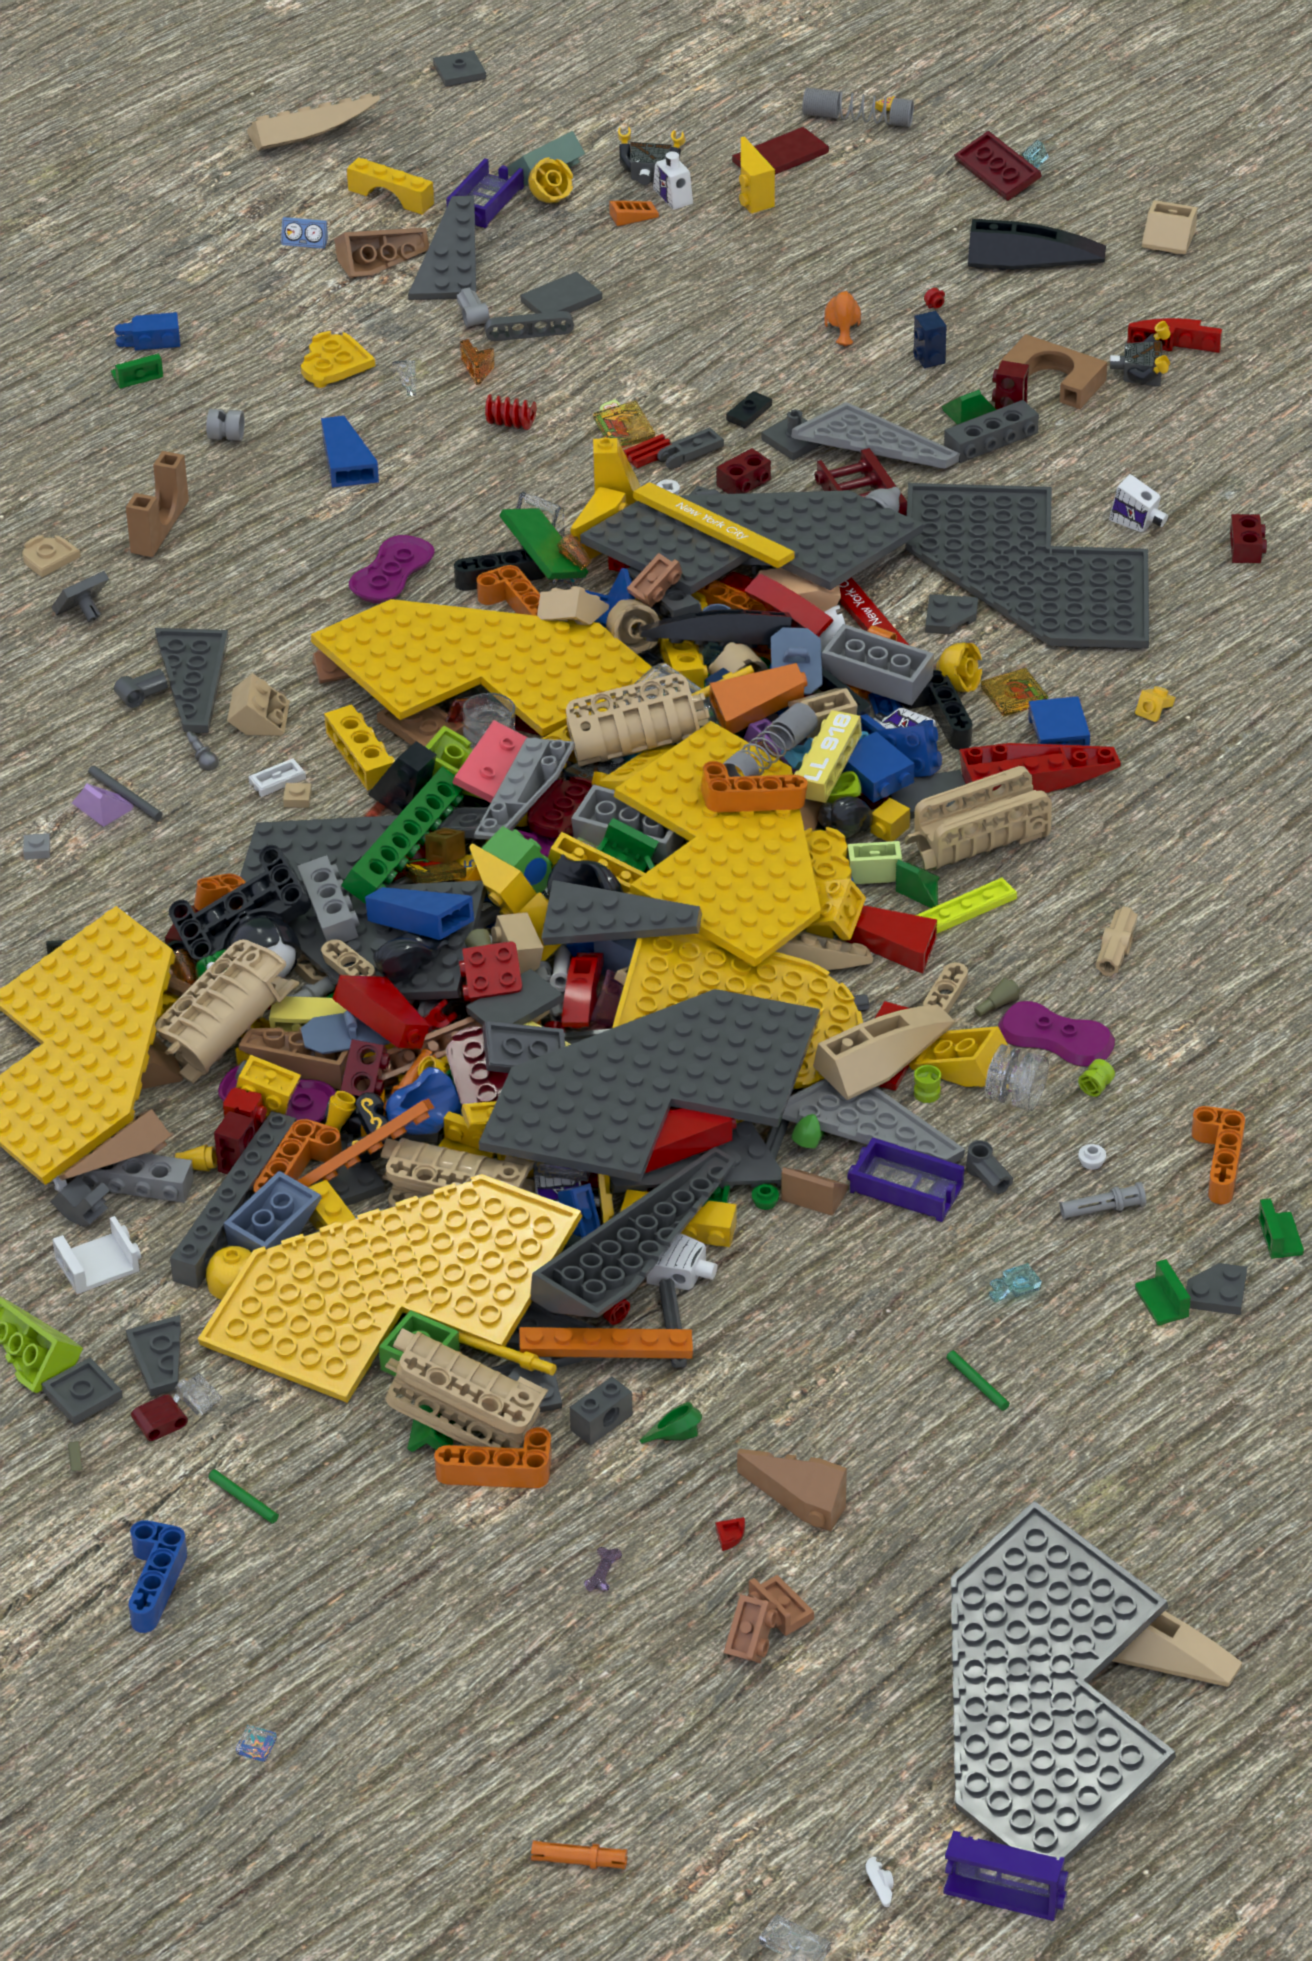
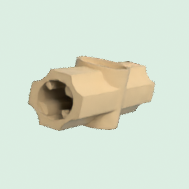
(1116, 941)

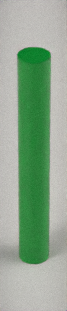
(974, 1377)
(243, 1496)

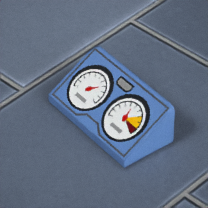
(304, 232)

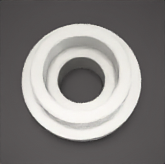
(1092, 1156)

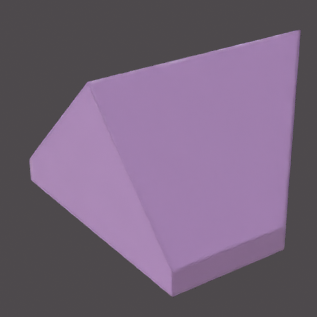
(101, 804)

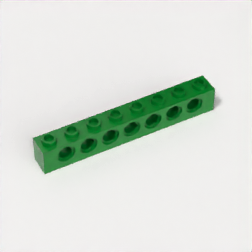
(404, 835)

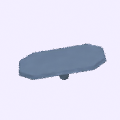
(799, 647)
(336, 1031)

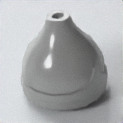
(886, 497)

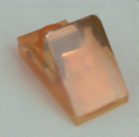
(476, 362)

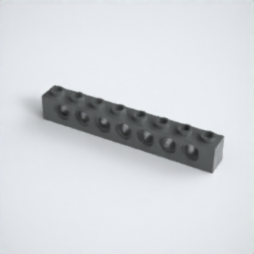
(208, 1231)

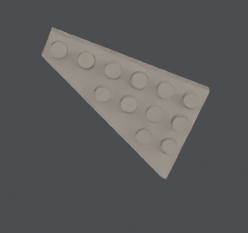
(857, 430)
(870, 1116)

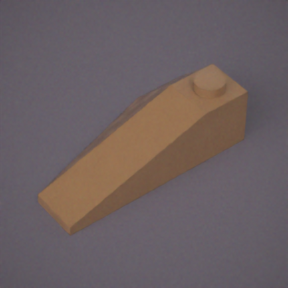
(161, 1067)
(808, 1489)

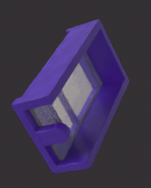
(489, 191)
(906, 1178)
(1005, 1877)

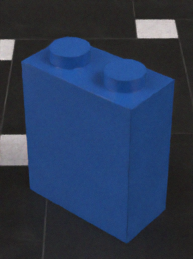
(879, 767)

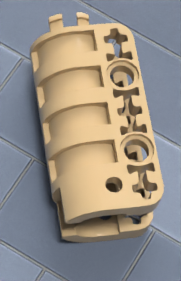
(636, 725)

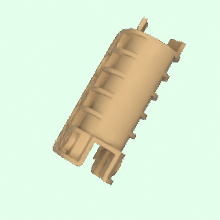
(980, 819)
(223, 1006)
(422, 1167)
(462, 1393)

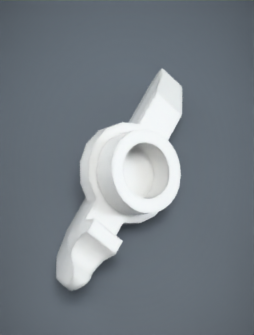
(881, 1880)

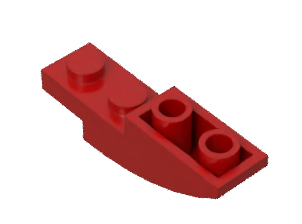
(1183, 333)
(581, 989)

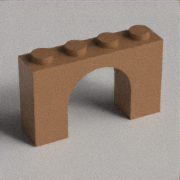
(1084, 372)
(153, 517)

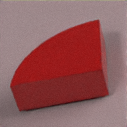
(730, 1532)

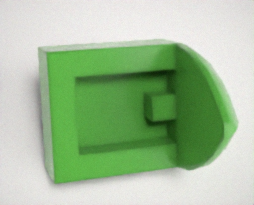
(808, 1132)

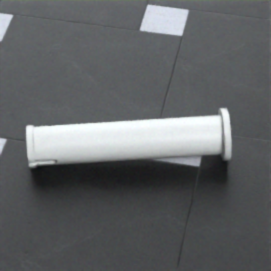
(561, 968)

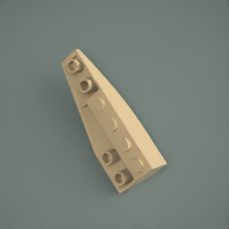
(307, 122)
(826, 951)
(879, 1048)
(1182, 1651)

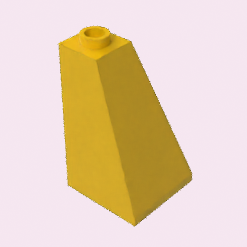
(613, 468)

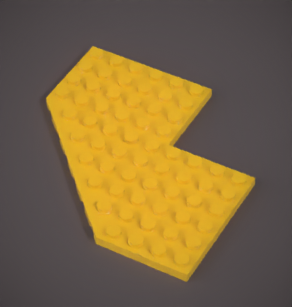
(429, 652)
(739, 867)
(95, 1018)
(333, 1296)

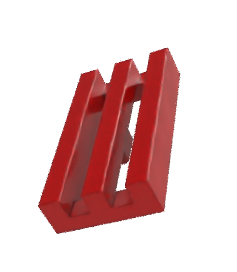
(646, 451)

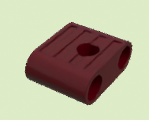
(159, 1417)

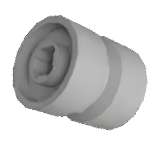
(225, 424)

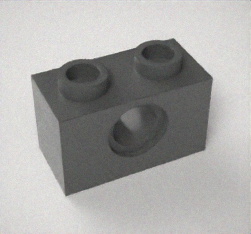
(601, 1411)

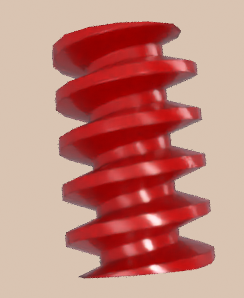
(510, 413)

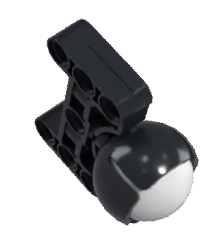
(262, 918)

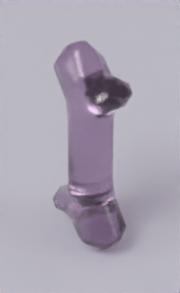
(598, 1580)

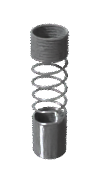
(829, 104)
(785, 732)

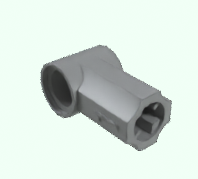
(472, 309)

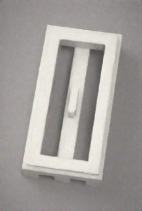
(277, 777)

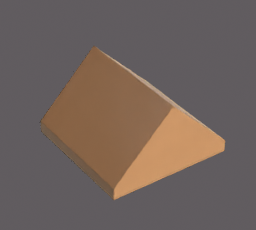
(811, 1190)

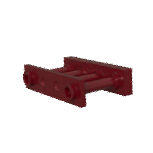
(869, 466)

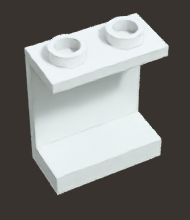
(99, 1259)

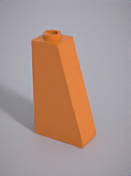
(755, 695)

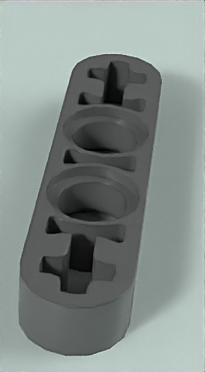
(529, 329)

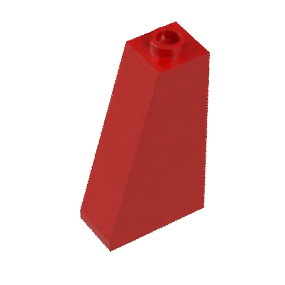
(896, 936)
(382, 1008)
(687, 1134)

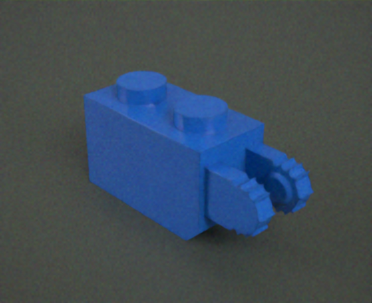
(149, 332)

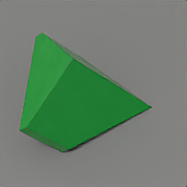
(968, 407)
(917, 884)

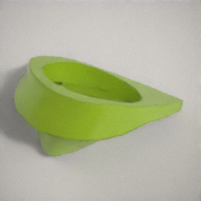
(846, 786)

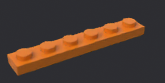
(370, 1143)
(606, 1342)

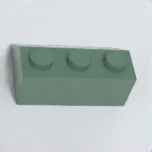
(563, 148)

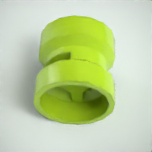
(1096, 1077)
(927, 1084)

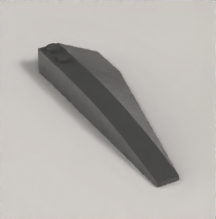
(626, 1248)

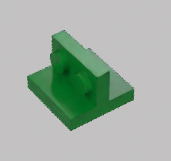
(628, 845)

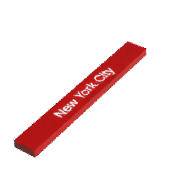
(863, 609)

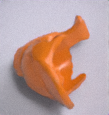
(843, 312)

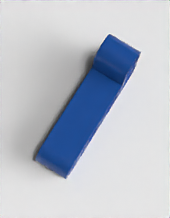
(165, 1554)

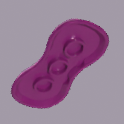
(388, 573)
(1071, 1039)
(307, 1101)

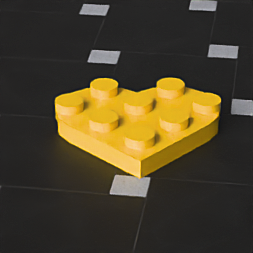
(334, 359)
(828, 854)

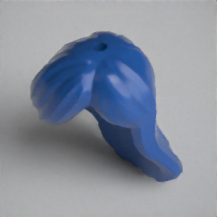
(430, 1085)

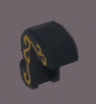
(370, 1113)

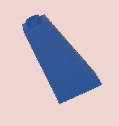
(346, 454)
(420, 911)

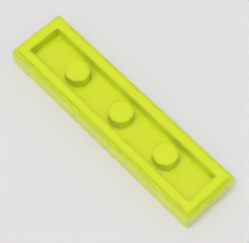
(971, 904)

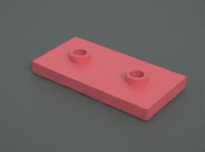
(489, 761)

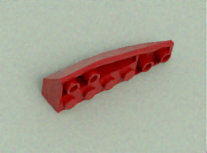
(1049, 764)

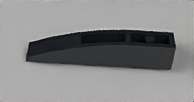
(1028, 245)
(719, 626)

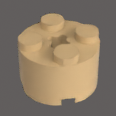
(626, 614)
(736, 658)

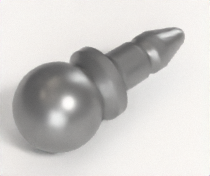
(207, 759)

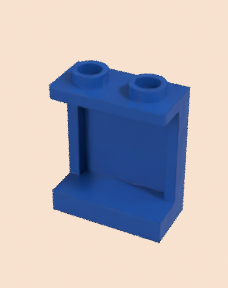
(1059, 721)

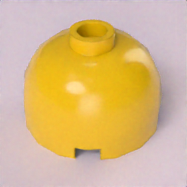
(550, 180)
(961, 666)
(224, 1268)

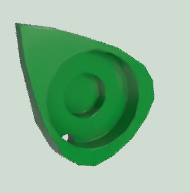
(676, 1425)

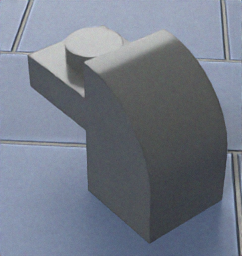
(80, 1203)

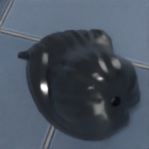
(846, 816)
(583, 873)
(405, 954)

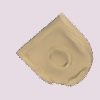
(48, 554)

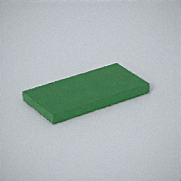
(540, 542)

